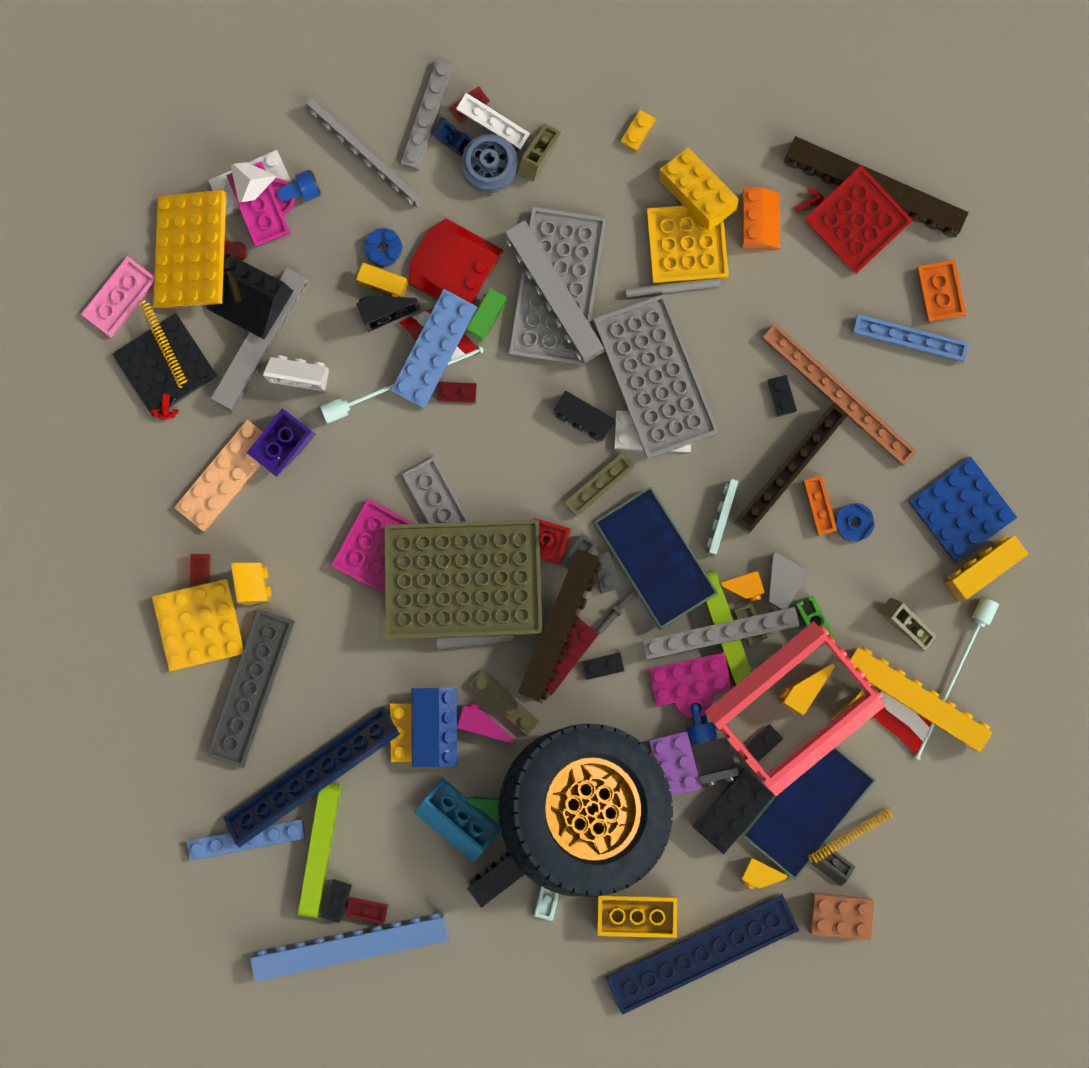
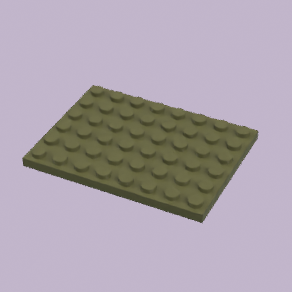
(463, 579)

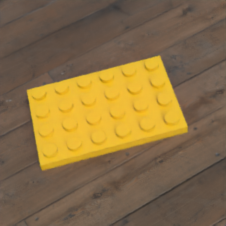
(189, 249)

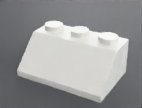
(297, 373)

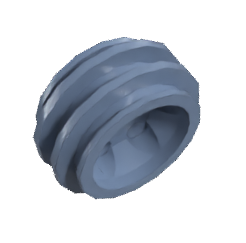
(490, 147)

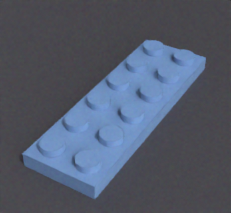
(434, 348)

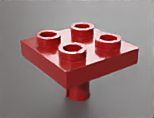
(552, 541)

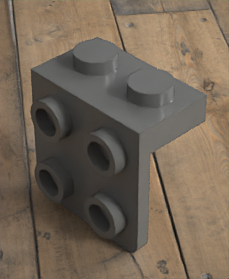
(714, 762)

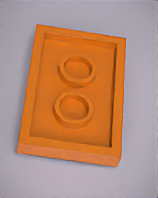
(941, 291)

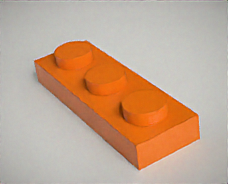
(820, 505)

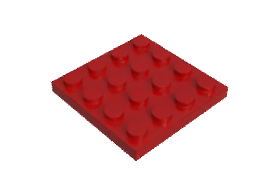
(858, 219)

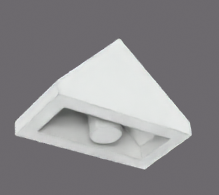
(250, 180)

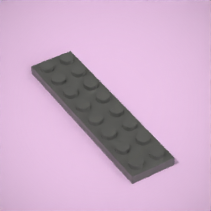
(250, 688)

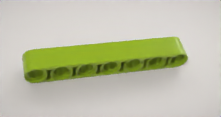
(734, 651)
(319, 851)

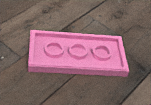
(118, 297)

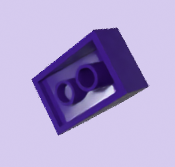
(280, 442)

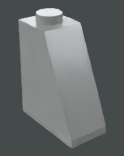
(784, 581)

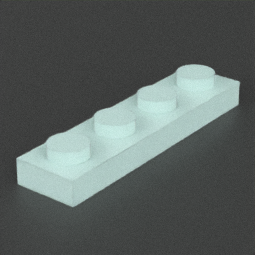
(724, 509)

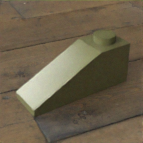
(538, 152)
(908, 623)

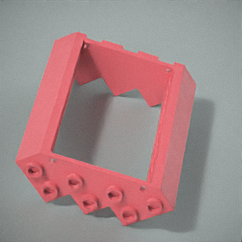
(821, 742)

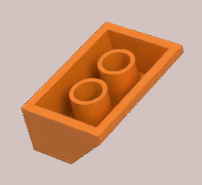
(760, 218)

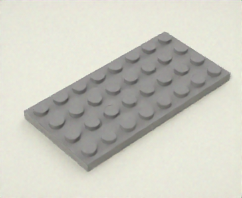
(575, 250)
(655, 376)

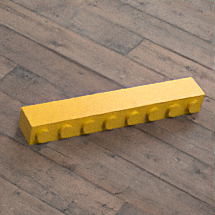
(921, 701)

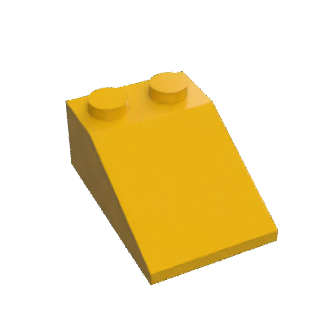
(251, 583)
(802, 693)

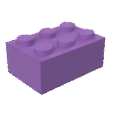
(677, 762)

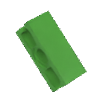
(487, 314)
(816, 613)

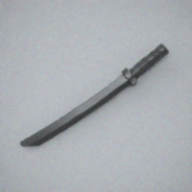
(614, 613)

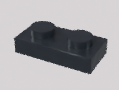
(782, 395)
(603, 666)
(764, 742)
(336, 900)

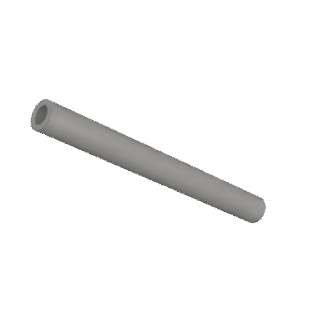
(672, 287)

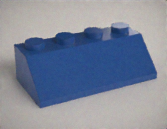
(434, 727)

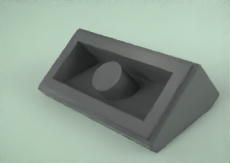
(834, 866)

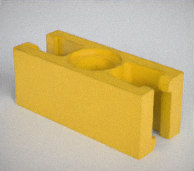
(382, 281)

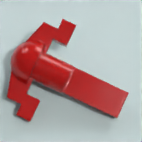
(818, 198)
(165, 414)

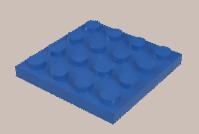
(962, 509)

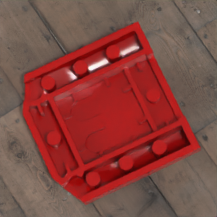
(452, 261)

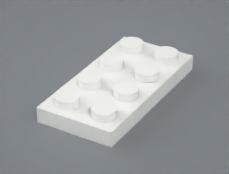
(272, 164)
(626, 435)

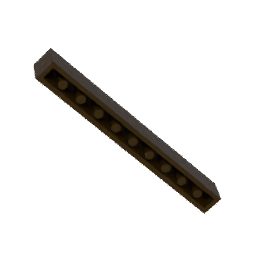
(916, 204)

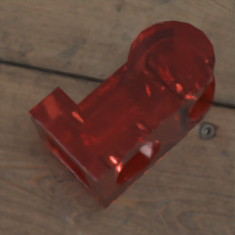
(235, 249)

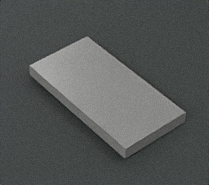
(434, 493)

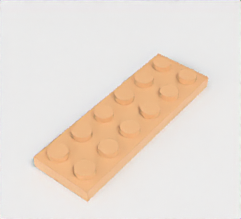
(221, 479)

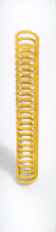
(162, 338)
(870, 826)

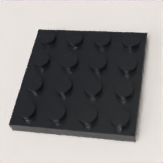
(149, 371)

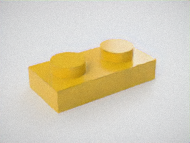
(638, 130)

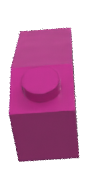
(480, 723)

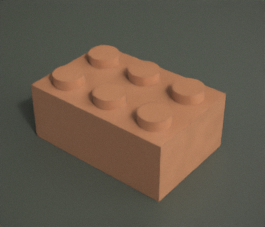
(841, 916)

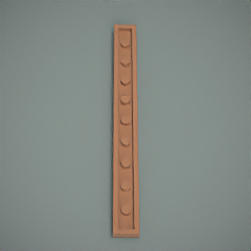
(839, 394)

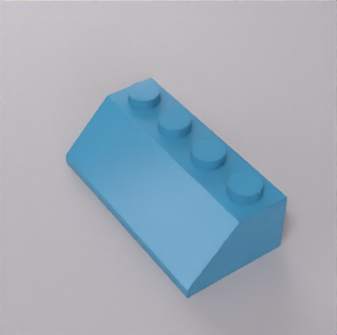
(458, 820)

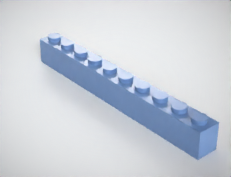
(349, 948)

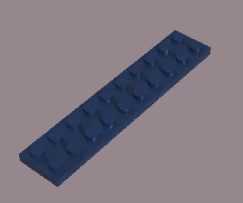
(311, 776)
(702, 954)

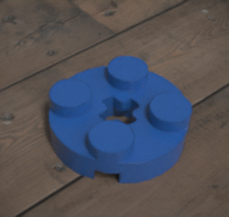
(376, 255)
(865, 520)

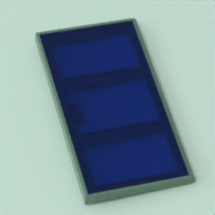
(655, 558)
(808, 811)

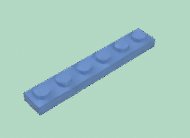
(910, 338)
(225, 844)

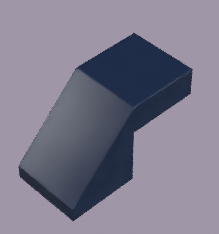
(450, 136)

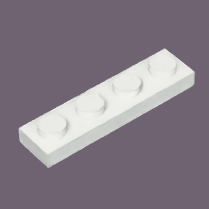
(492, 121)

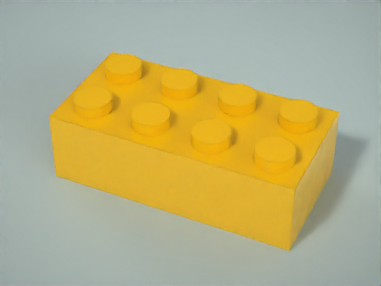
(698, 189)
(986, 568)
(637, 915)

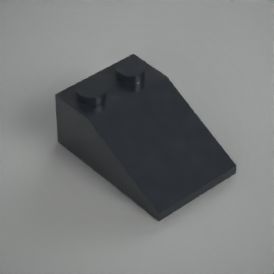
(382, 310)

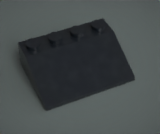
(250, 297)

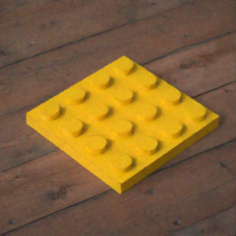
(683, 247)
(198, 625)

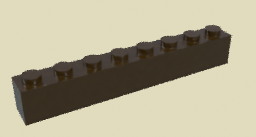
(790, 468)
(559, 626)

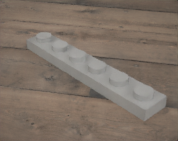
(427, 115)

